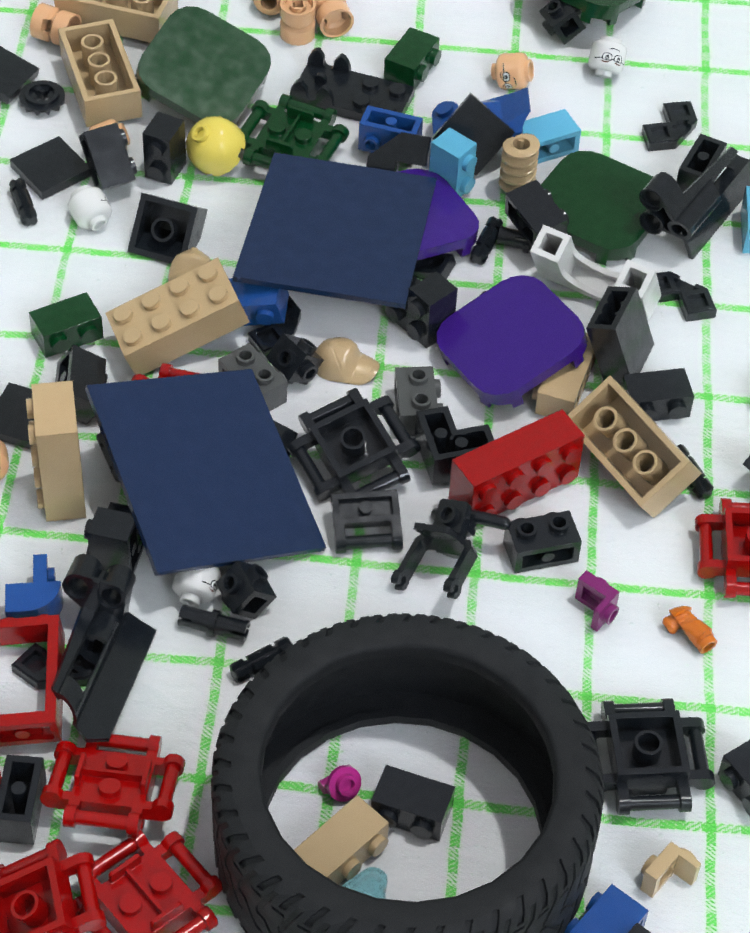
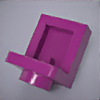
(599, 597)

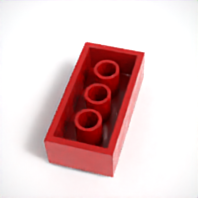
(518, 465)

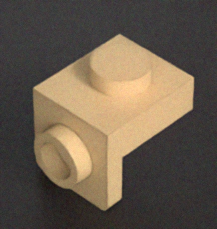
(669, 862)

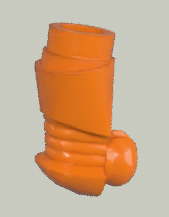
(695, 629)

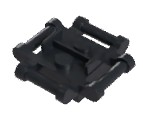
(353, 445)
(651, 755)

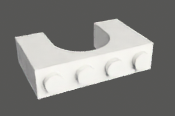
(563, 264)

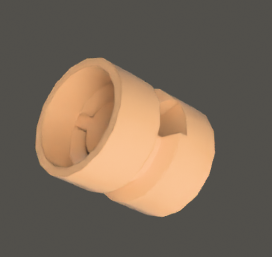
(333, 17)
(47, 21)
(297, 21)

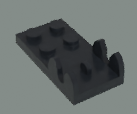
(347, 90)

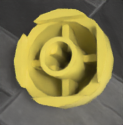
(215, 145)

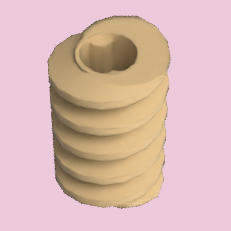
(518, 161)

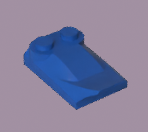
(511, 108)

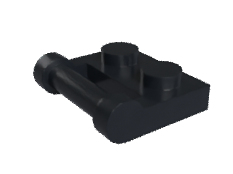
(366, 510)

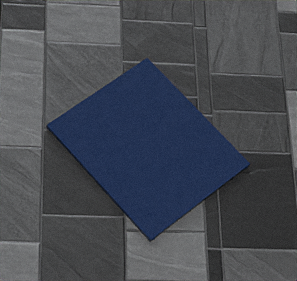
(336, 230)
(204, 470)

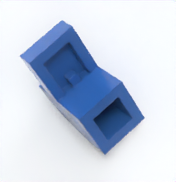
(35, 598)

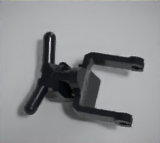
(448, 536)

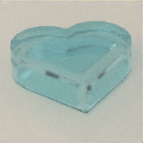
(370, 882)

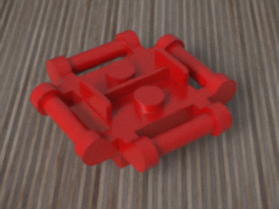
(735, 546)
(112, 786)
(147, 892)
(39, 894)

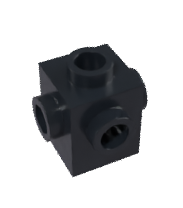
(562, 20)
(295, 358)
(246, 589)

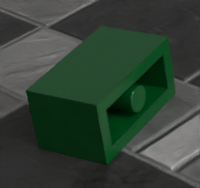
(412, 58)
(66, 324)

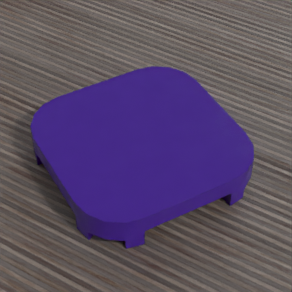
(449, 223)
(511, 340)

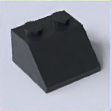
(165, 227)

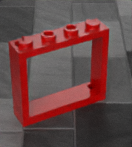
(28, 726)

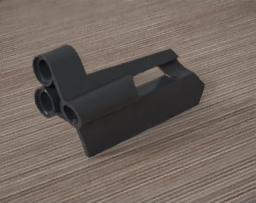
(701, 207)
(105, 637)

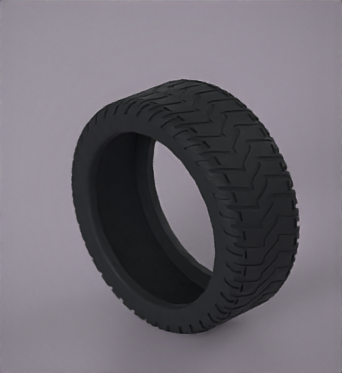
(417, 675)

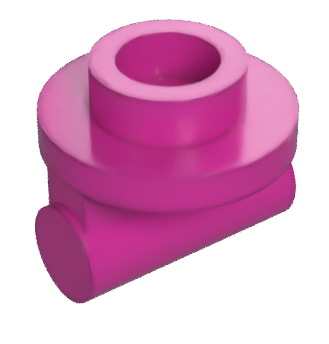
(342, 783)

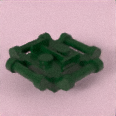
(291, 131)

